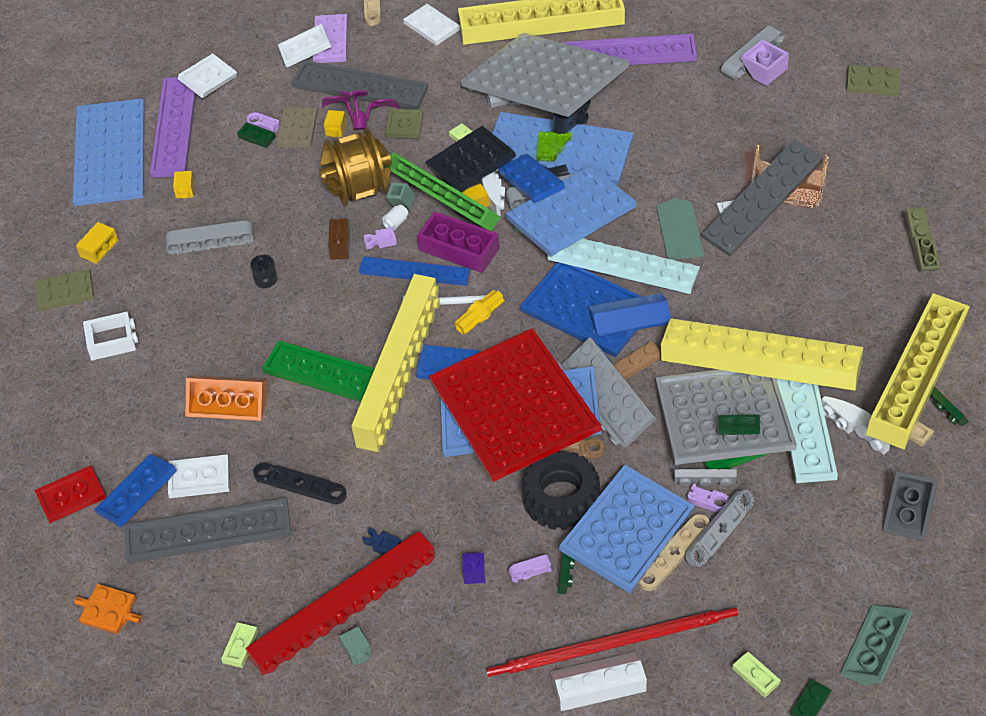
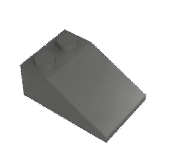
(910, 505)

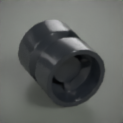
(263, 271)

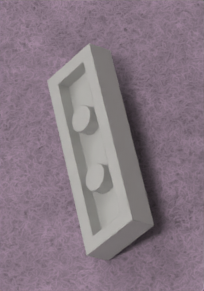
(705, 476)

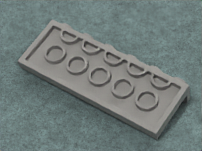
(620, 406)

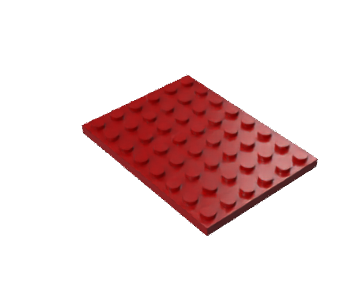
(514, 404)

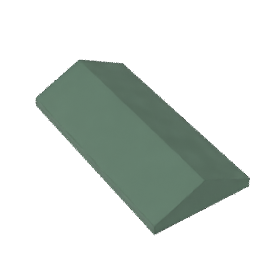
(679, 229)
(876, 644)

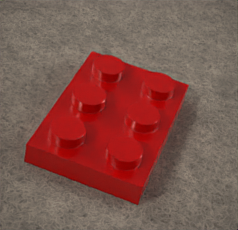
(70, 494)

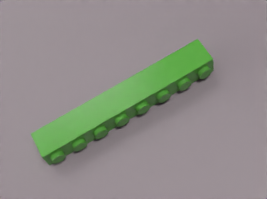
(443, 192)

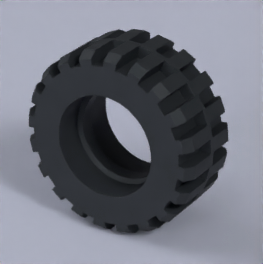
(560, 468)

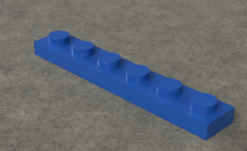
(407, 269)

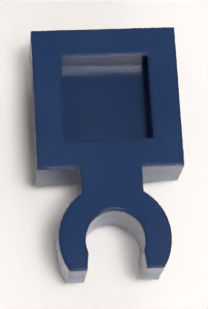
(381, 543)

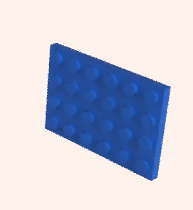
(564, 303)

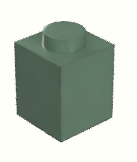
(401, 195)
(355, 646)

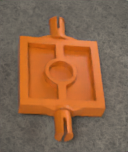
(108, 609)

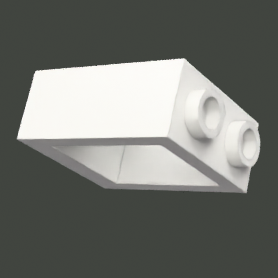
(111, 347)

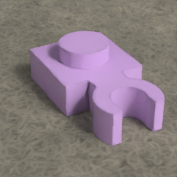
(383, 238)

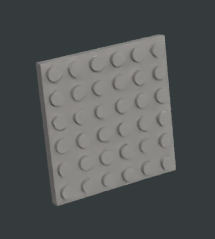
(692, 410)

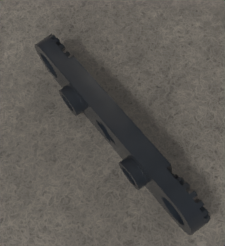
(312, 486)

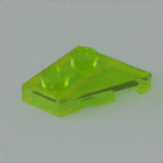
(551, 145)

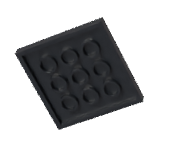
(470, 159)

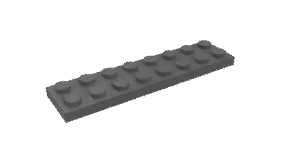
(336, 79)
(762, 197)
(207, 530)

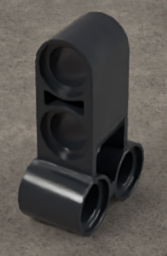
(563, 124)

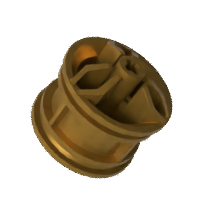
(355, 166)

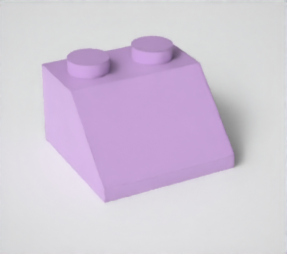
(765, 61)

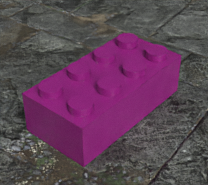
(458, 242)

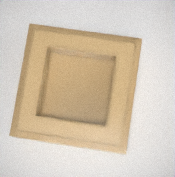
(921, 434)

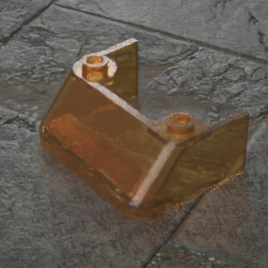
(808, 193)

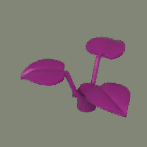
(358, 118)

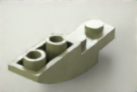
(921, 239)

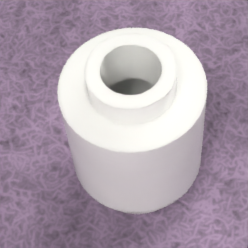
(395, 217)

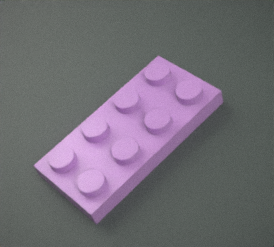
(336, 31)

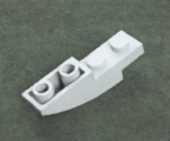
(496, 191)
(852, 418)

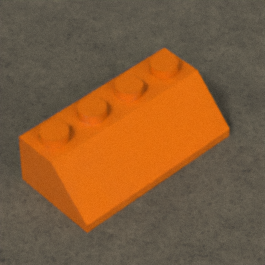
(225, 397)

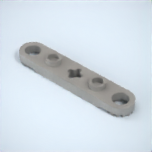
(711, 538)

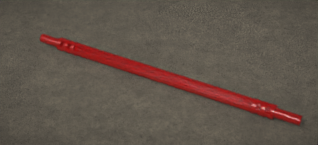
(612, 642)

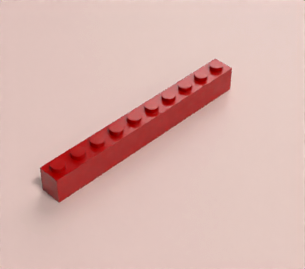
(340, 603)

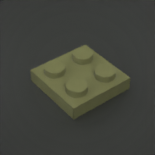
(404, 123)

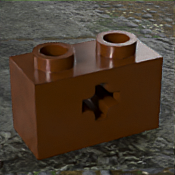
(339, 239)

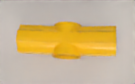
(478, 312)

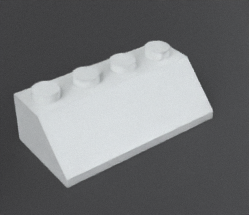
(598, 681)

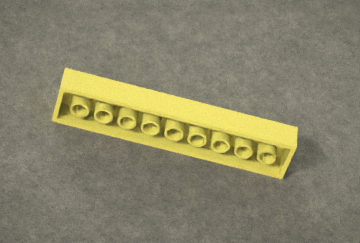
(536, 17)
(762, 354)
(396, 363)
(917, 371)

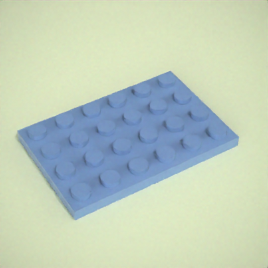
(572, 213)
(626, 528)

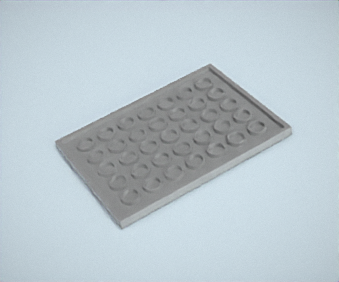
(545, 74)

